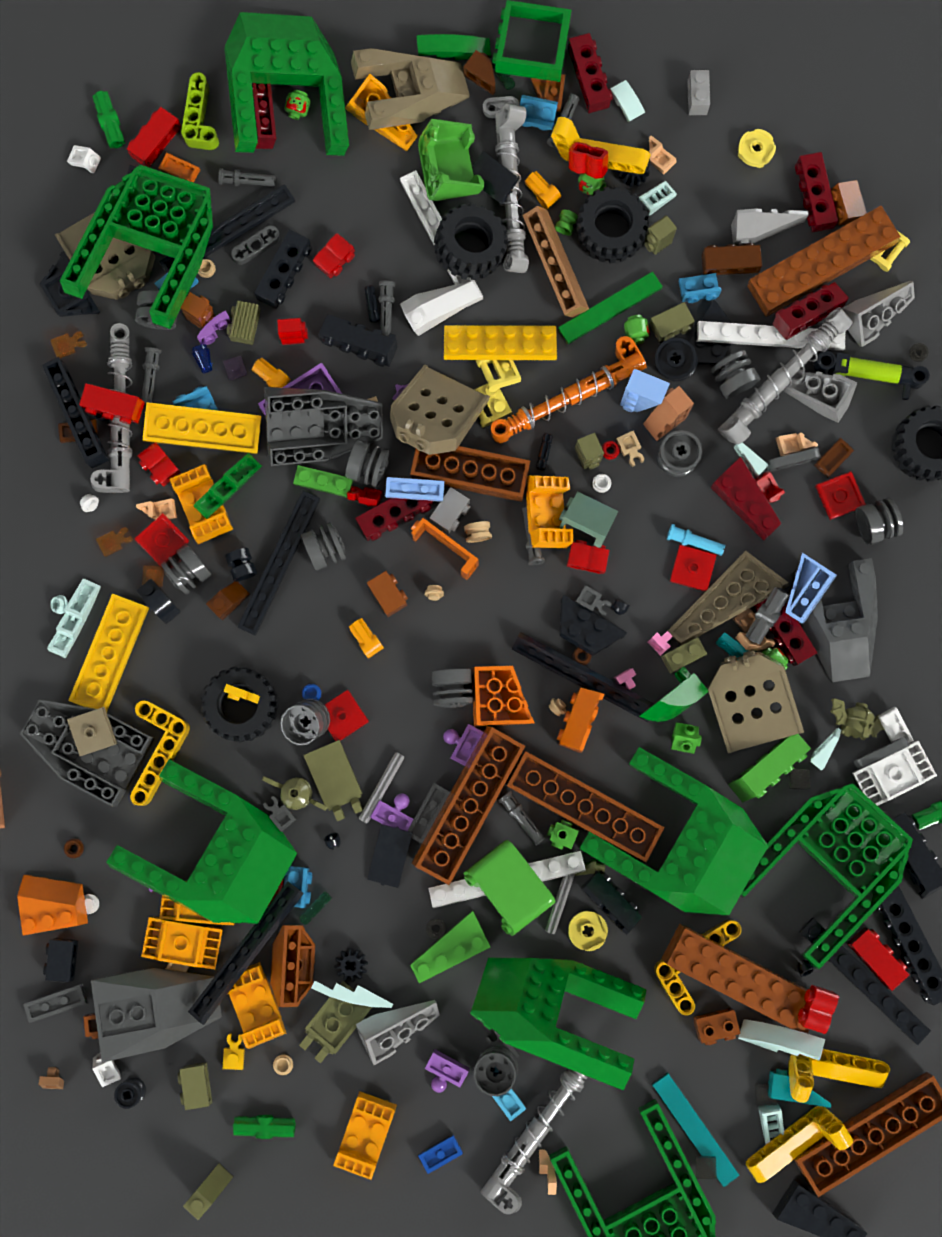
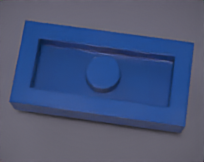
(440, 1154)

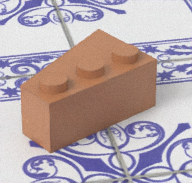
(669, 413)

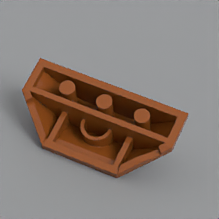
(292, 965)

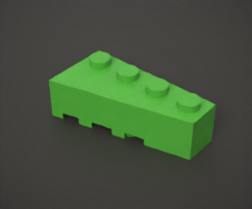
(769, 768)
(452, 948)

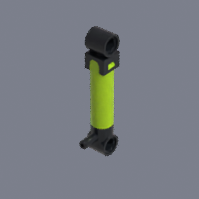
(873, 370)

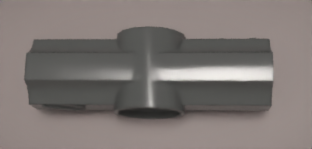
(767, 615)

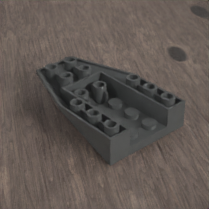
(317, 424)
(100, 773)
(146, 1010)

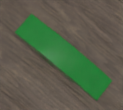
(452, 45)
(227, 486)

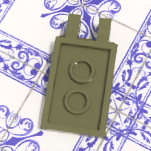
(334, 778)
(333, 1025)

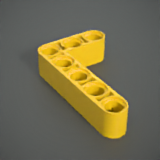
(619, 156)
(160, 751)
(672, 975)
(834, 1066)
(797, 1139)

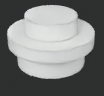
(601, 483)
(89, 503)
(91, 903)

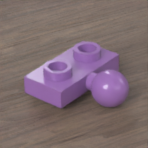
(465, 744)
(392, 816)
(445, 1069)

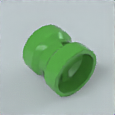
(566, 222)

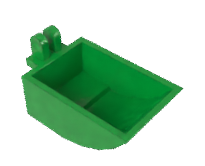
(678, 699)

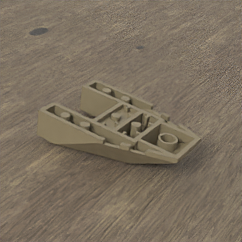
(420, 83)

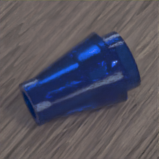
(202, 357)

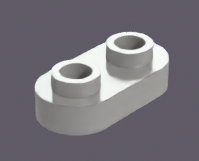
(497, 103)

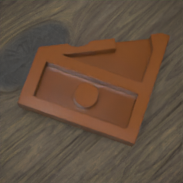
(550, 90)

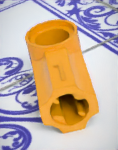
(545, 193)
(271, 375)
(368, 642)

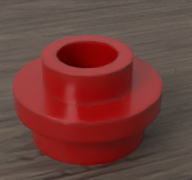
(610, 444)

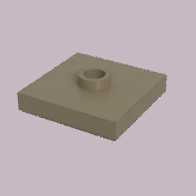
(92, 731)

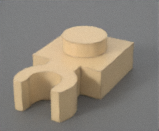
(629, 446)

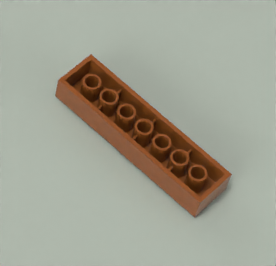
(823, 261)
(468, 805)
(585, 807)
(736, 976)
(874, 1134)

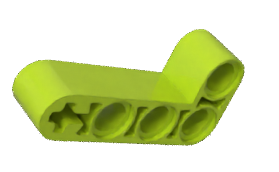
(198, 110)

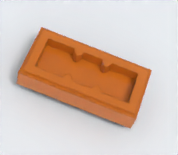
(179, 168)

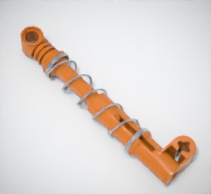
(606, 377)

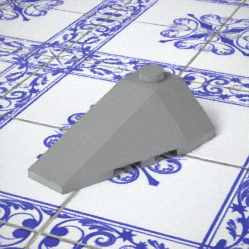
(755, 225)
(876, 311)
(823, 393)
(387, 1030)

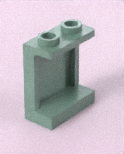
(589, 517)

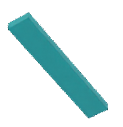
(694, 1127)

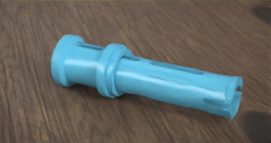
(686, 537)

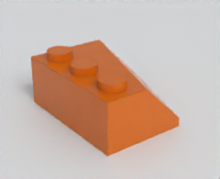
(498, 697)
(579, 719)
(50, 904)

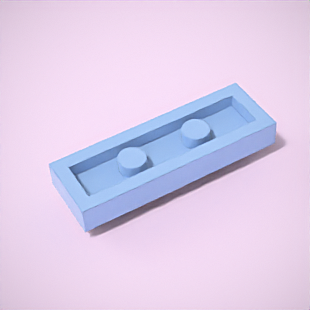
(414, 489)

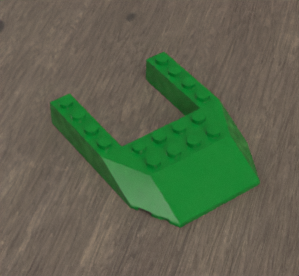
(282, 53)
(154, 214)
(852, 844)
(710, 856)
(238, 866)
(523, 1005)
(670, 1212)

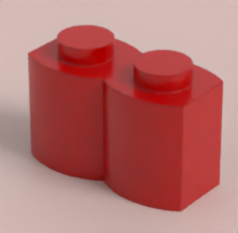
(588, 160)
(334, 256)
(292, 331)
(158, 464)
(587, 557)
(818, 1009)

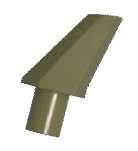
(591, 867)

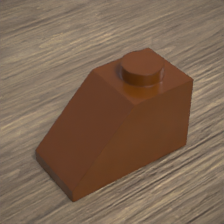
(480, 71)
(227, 599)

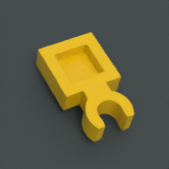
(236, 693)
(234, 1056)

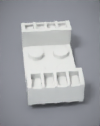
(895, 774)

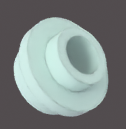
(58, 604)

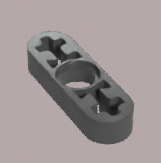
(257, 237)
(793, 459)
(881, 753)

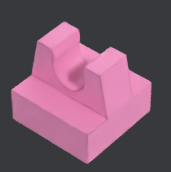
(659, 643)
(626, 678)

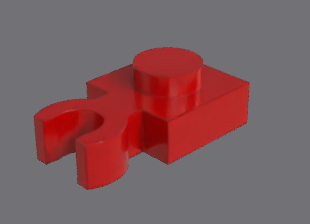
(367, 496)

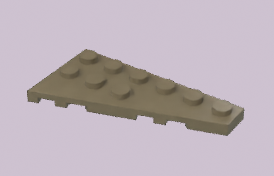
(735, 591)

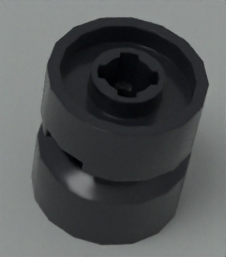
(241, 571)
(129, 1093)

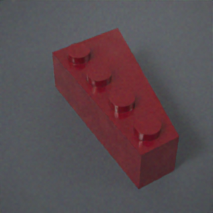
(746, 499)

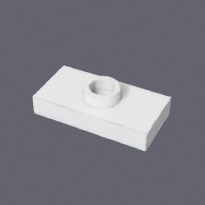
(894, 725)

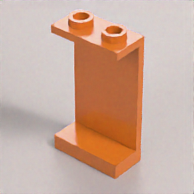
(472, 561)

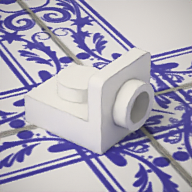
(84, 157)
(105, 1072)

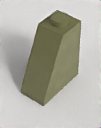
(208, 1191)

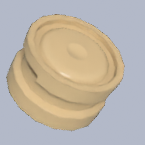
(477, 531)

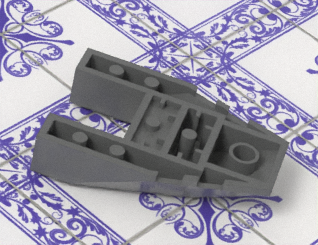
(847, 630)

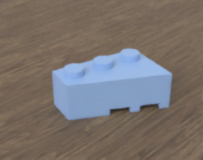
(643, 392)
(808, 588)

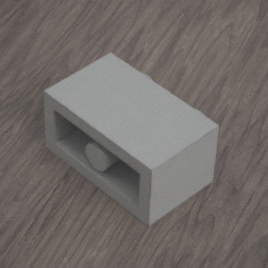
(698, 92)
(450, 511)

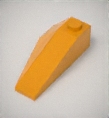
(372, 91)

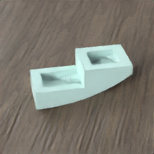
(628, 101)

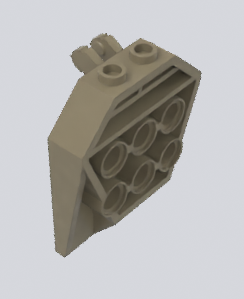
(116, 279)
(435, 412)
(752, 730)

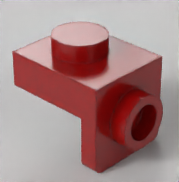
(769, 487)

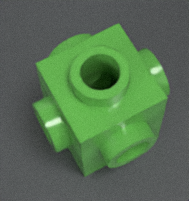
(685, 738)
(569, 838)

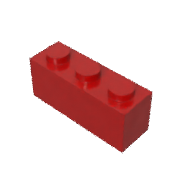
(154, 137)
(111, 404)
(878, 958)

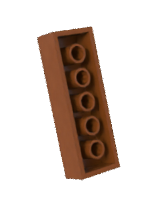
(474, 471)

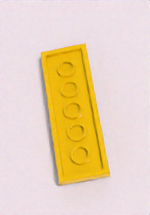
(500, 342)
(201, 428)
(109, 653)

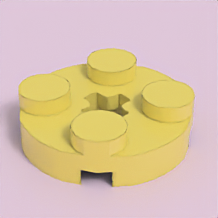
(756, 158)
(599, 931)

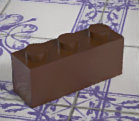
(731, 259)

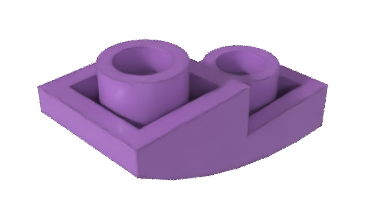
(208, 334)

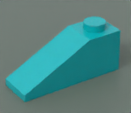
(780, 1089)

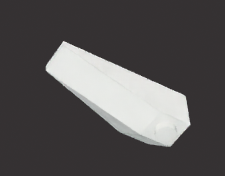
(434, 306)

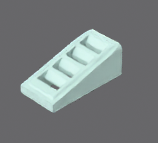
(649, 206)
(752, 460)
(823, 752)
(771, 1113)

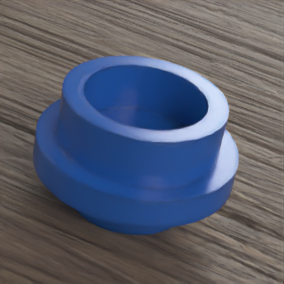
(311, 691)

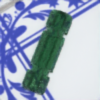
(505, 78)
(315, 908)

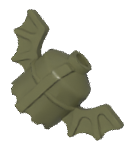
(857, 720)
(304, 793)

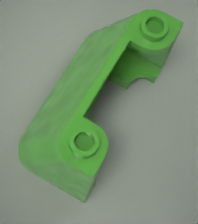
(447, 160)
(510, 886)

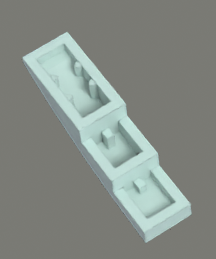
(74, 618)
(359, 996)
(781, 1038)

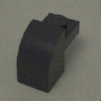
(158, 601)

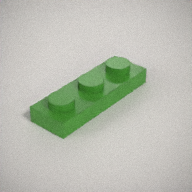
(322, 481)

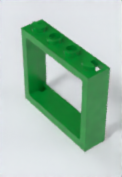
(530, 68)

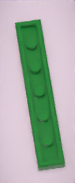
(610, 308)

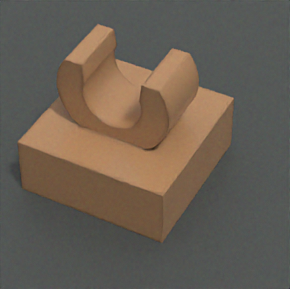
(745, 620)
(52, 1080)

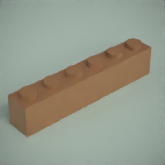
(555, 262)

